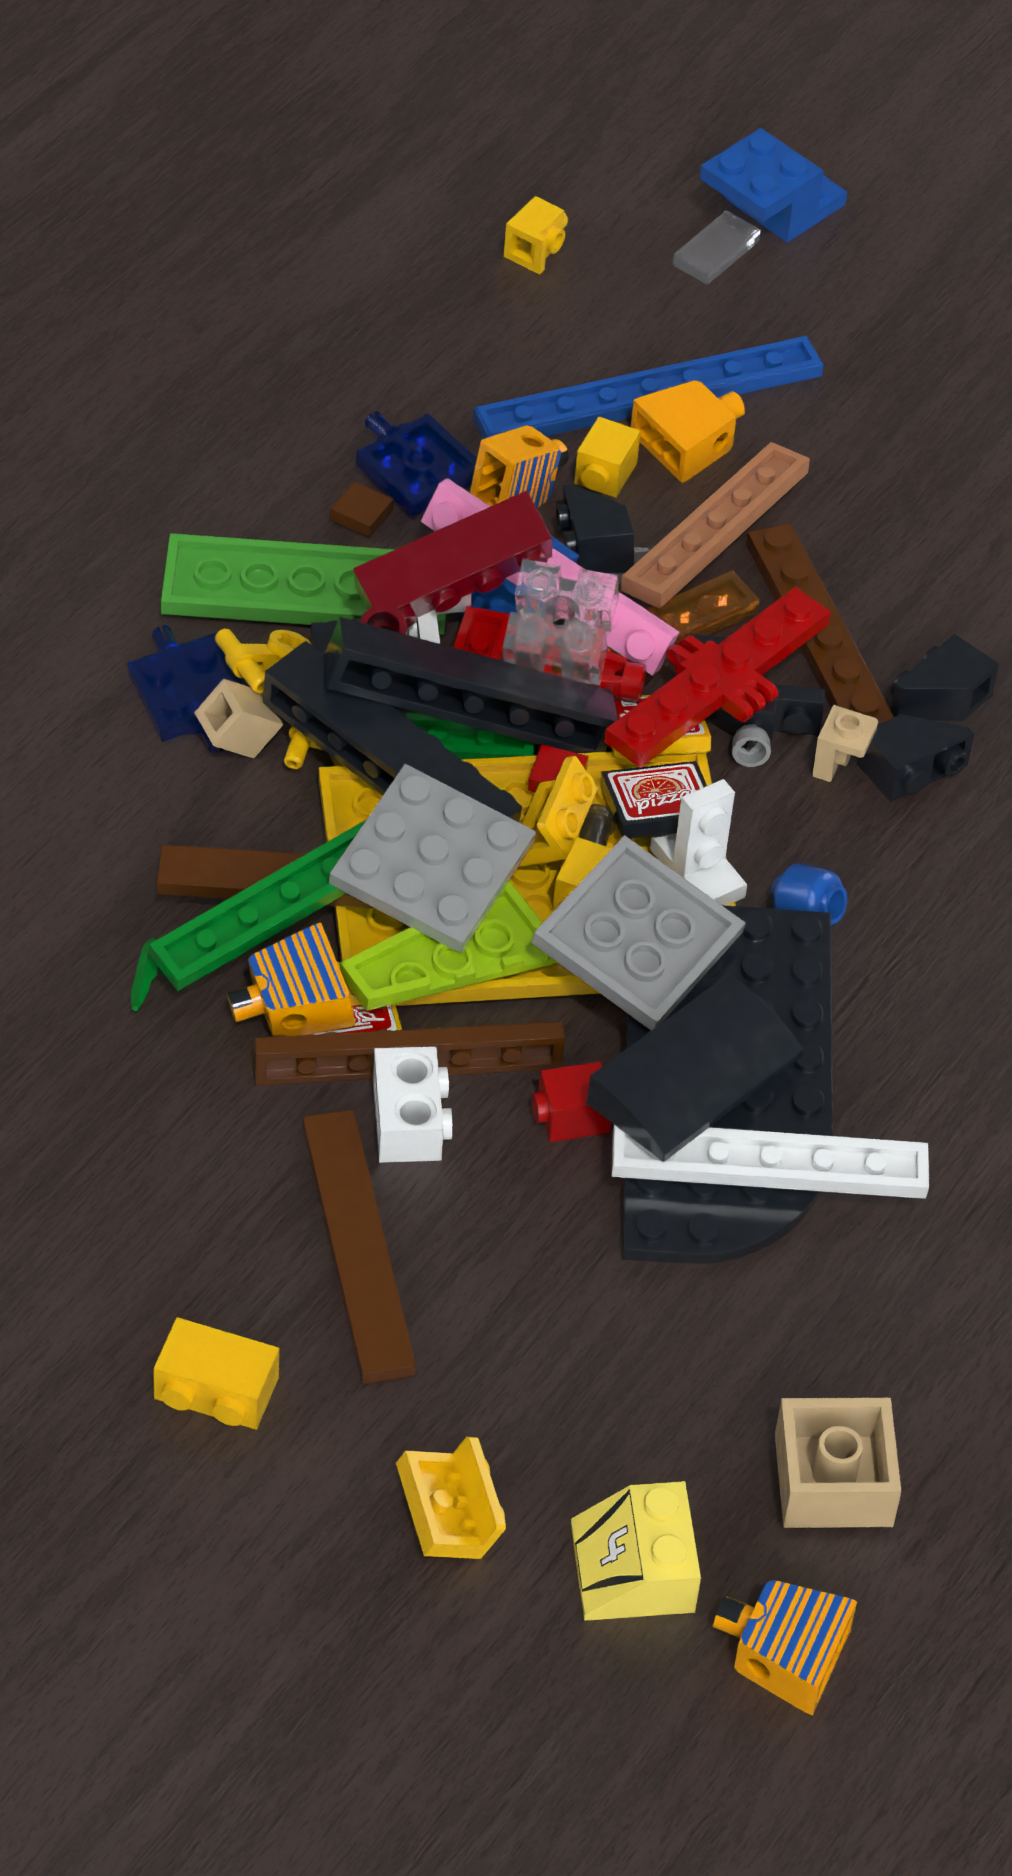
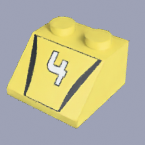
(637, 1553)

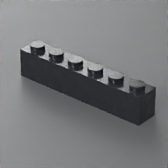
(468, 688)
(369, 734)

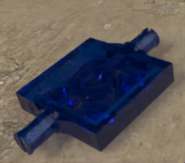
(414, 459)
(178, 682)

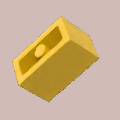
(216, 1373)

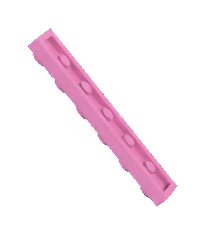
(634, 631)

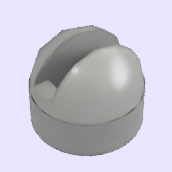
(757, 750)

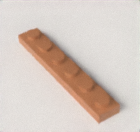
(714, 525)

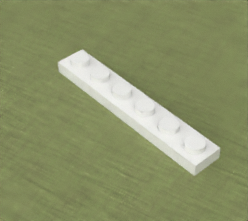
(783, 1162)

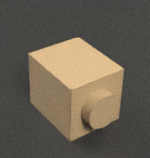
(238, 719)

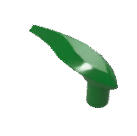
(144, 974)

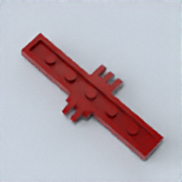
(718, 677)

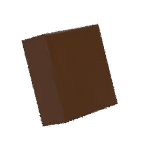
(361, 509)

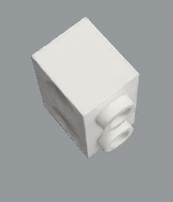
(409, 1104)

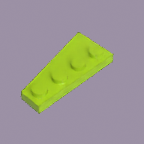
(419, 966)

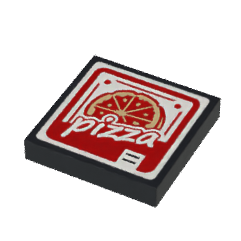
(649, 797)

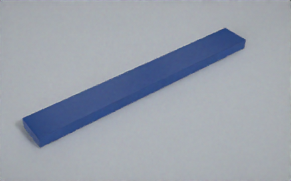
(613, 397)

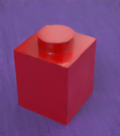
(563, 1103)

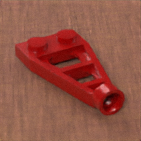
(485, 631)

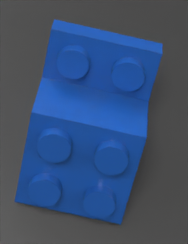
(773, 184)

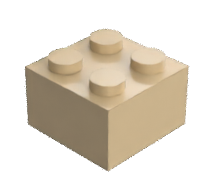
(837, 1462)

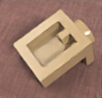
(842, 736)

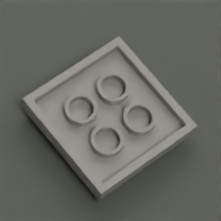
(432, 858)
(638, 933)

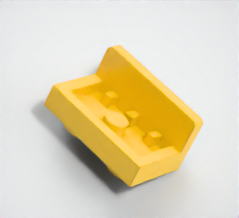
(559, 813)
(452, 1500)

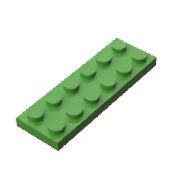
(264, 580)

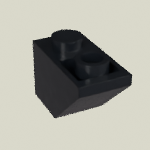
(596, 530)
(946, 683)
(914, 753)

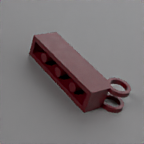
(452, 563)

